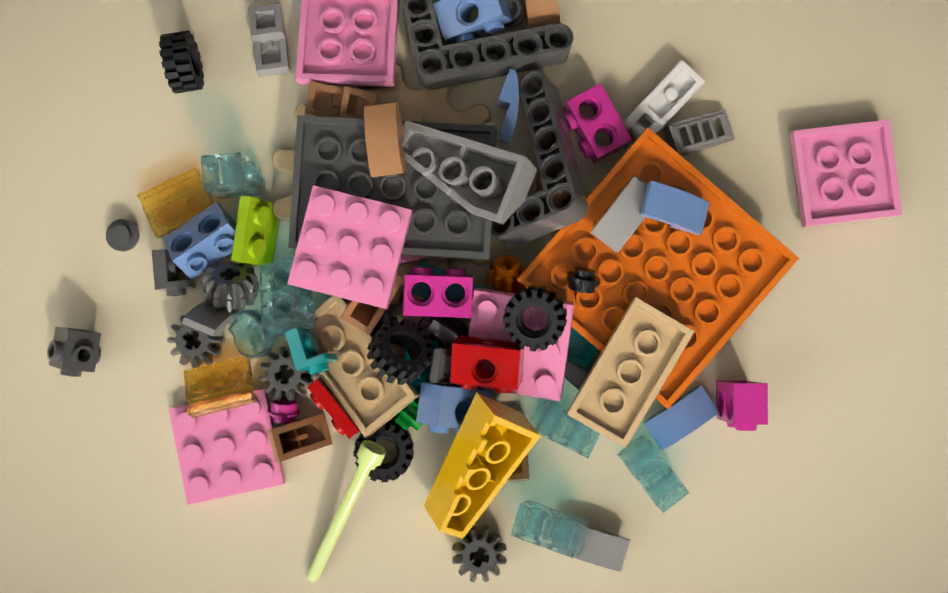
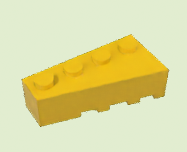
(478, 464)

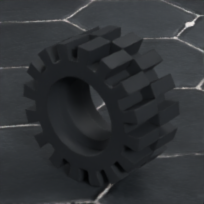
(181, 62)
(535, 338)
(389, 362)
(404, 455)

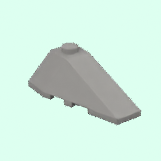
(474, 174)

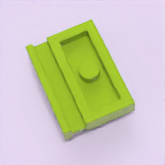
(255, 232)

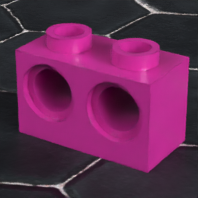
(605, 121)
(437, 303)
(742, 403)

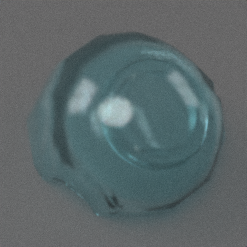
(249, 336)

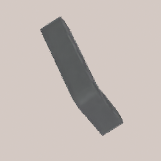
(477, 51)
(543, 101)

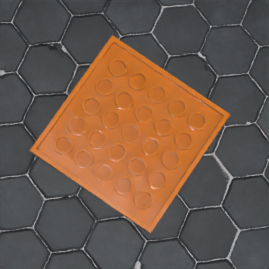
(695, 279)

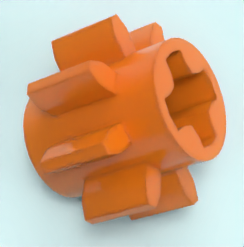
(504, 274)

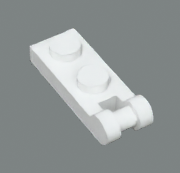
(665, 99)

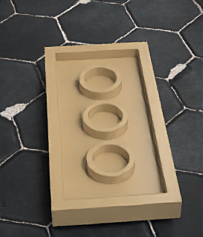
(630, 372)
(351, 379)

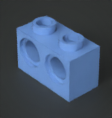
(202, 240)

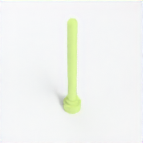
(369, 456)

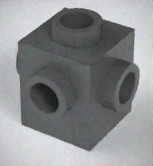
(74, 351)

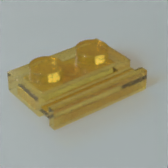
(174, 202)
(219, 386)

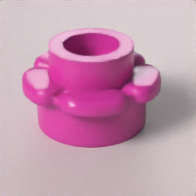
(283, 410)

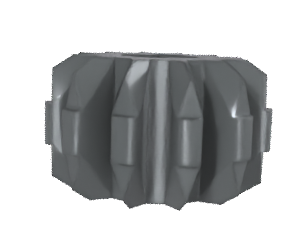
(230, 286)
(186, 347)
(274, 376)
(486, 562)

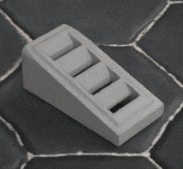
(674, 138)

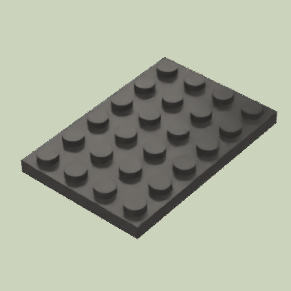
(334, 157)

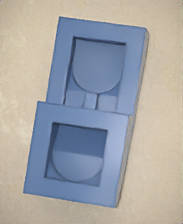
(509, 100)
(674, 207)
(681, 418)

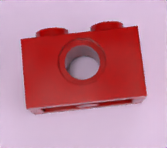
(504, 354)

